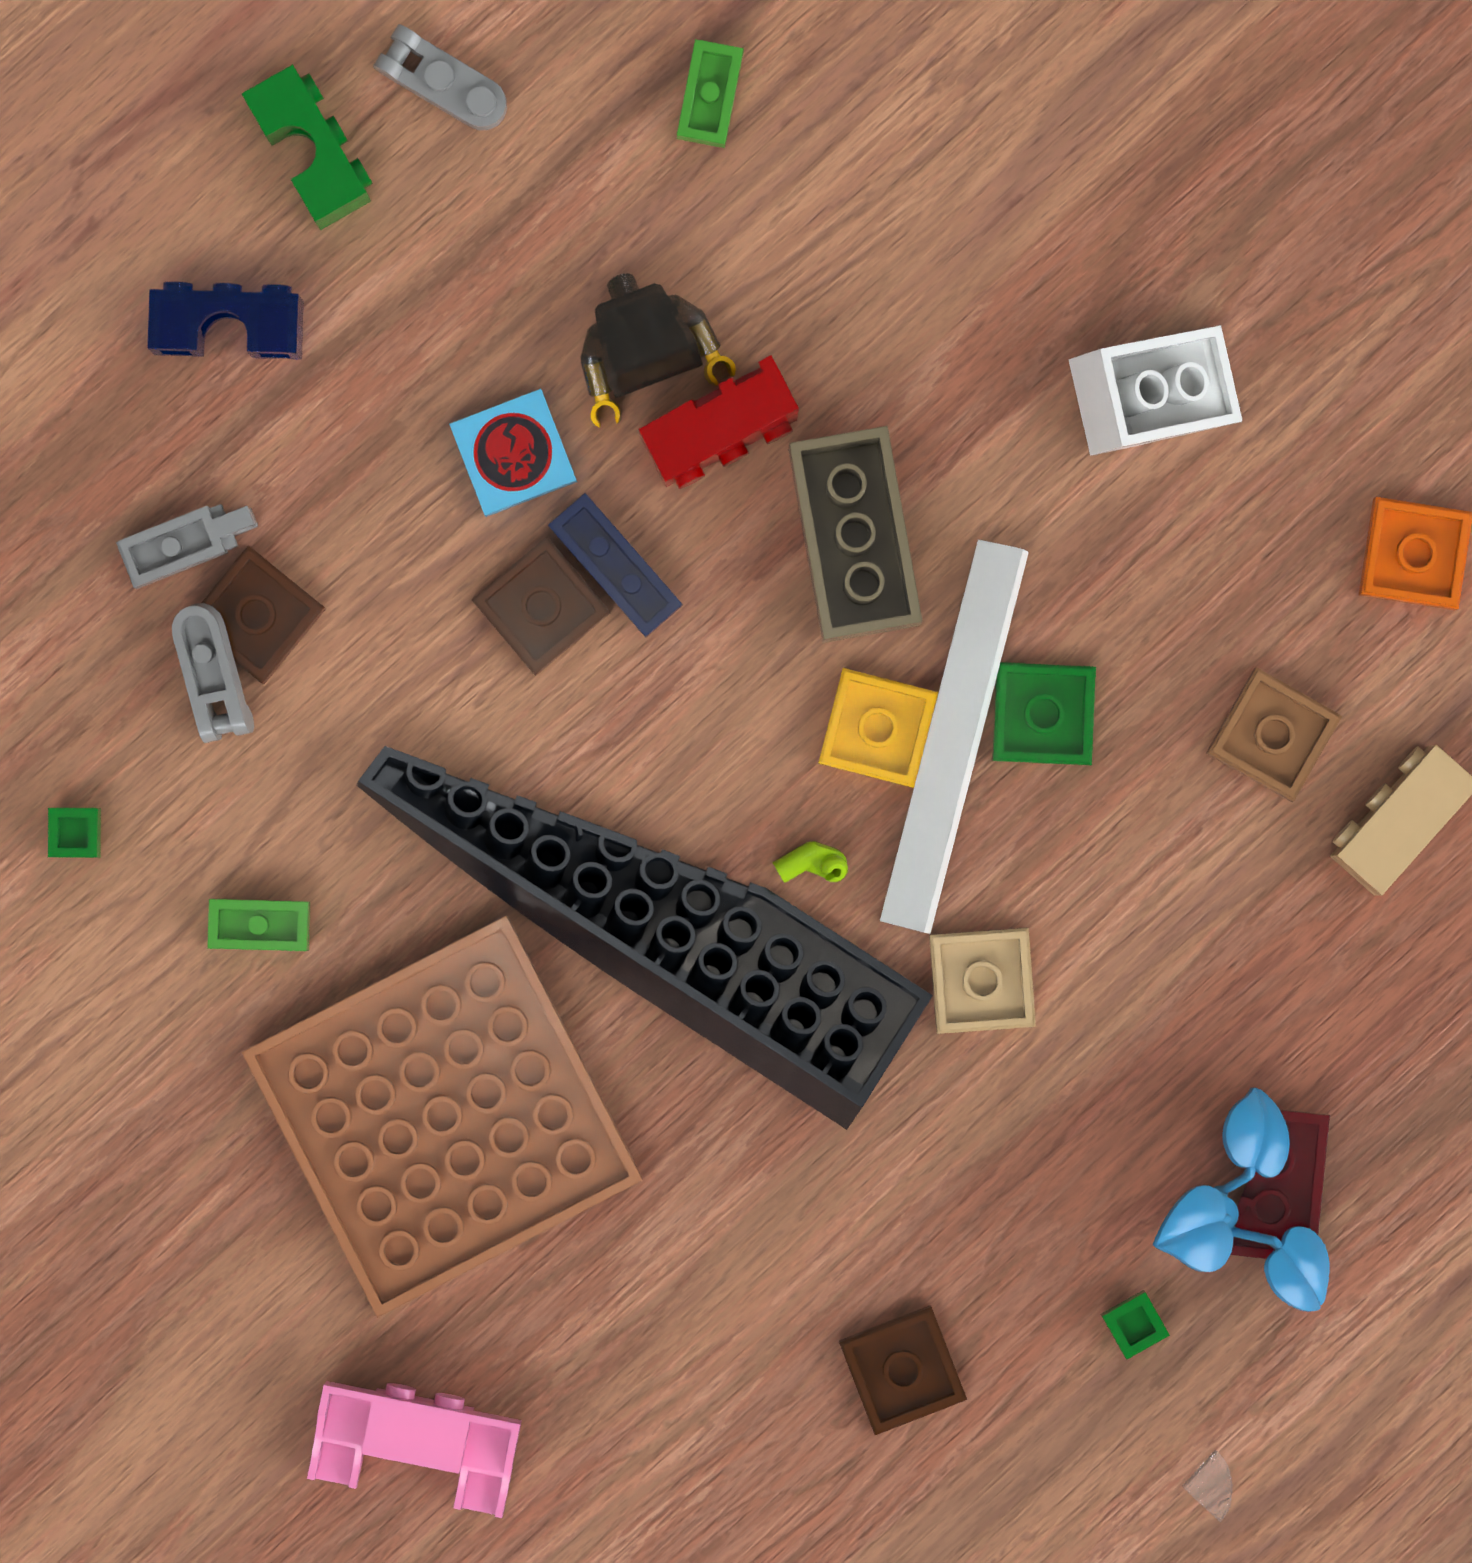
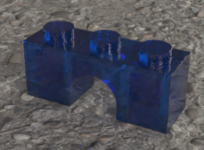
(183, 316)

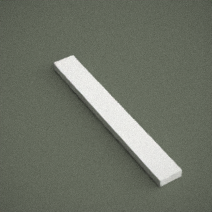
(954, 736)

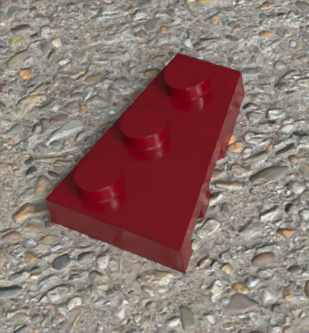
(1291, 1196)

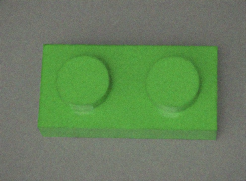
(710, 93)
(258, 925)

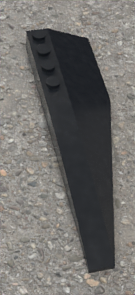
(681, 936)

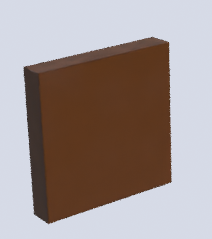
(541, 606)
(262, 613)
(902, 1370)

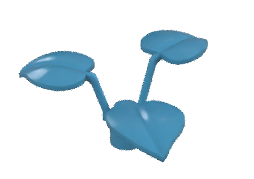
(1203, 1220)

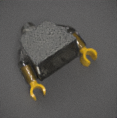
(644, 340)

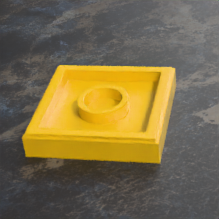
(878, 727)

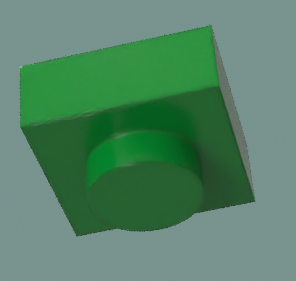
(74, 832)
(1135, 1324)

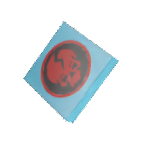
(513, 452)

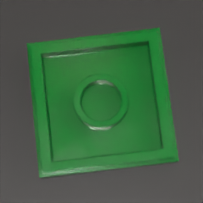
(1044, 714)

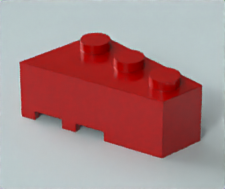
(721, 425)

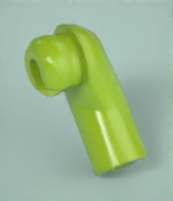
(814, 858)

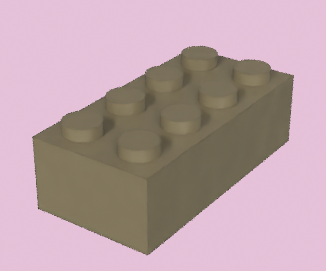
(855, 534)

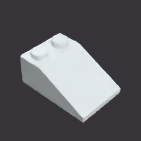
(1155, 389)

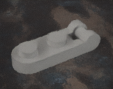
(443, 81)
(210, 672)

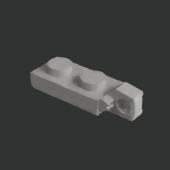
(183, 543)

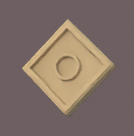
(982, 980)

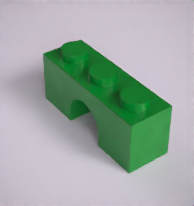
(288, 108)

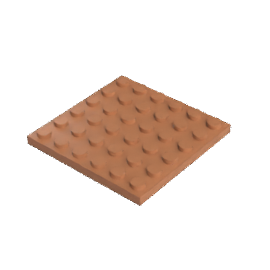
(442, 1116)

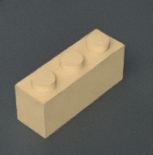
(1402, 818)

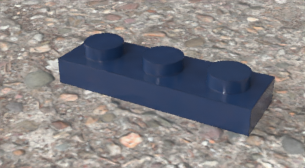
(615, 565)

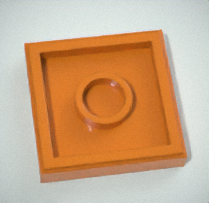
(1415, 553)

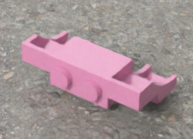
(415, 1432)

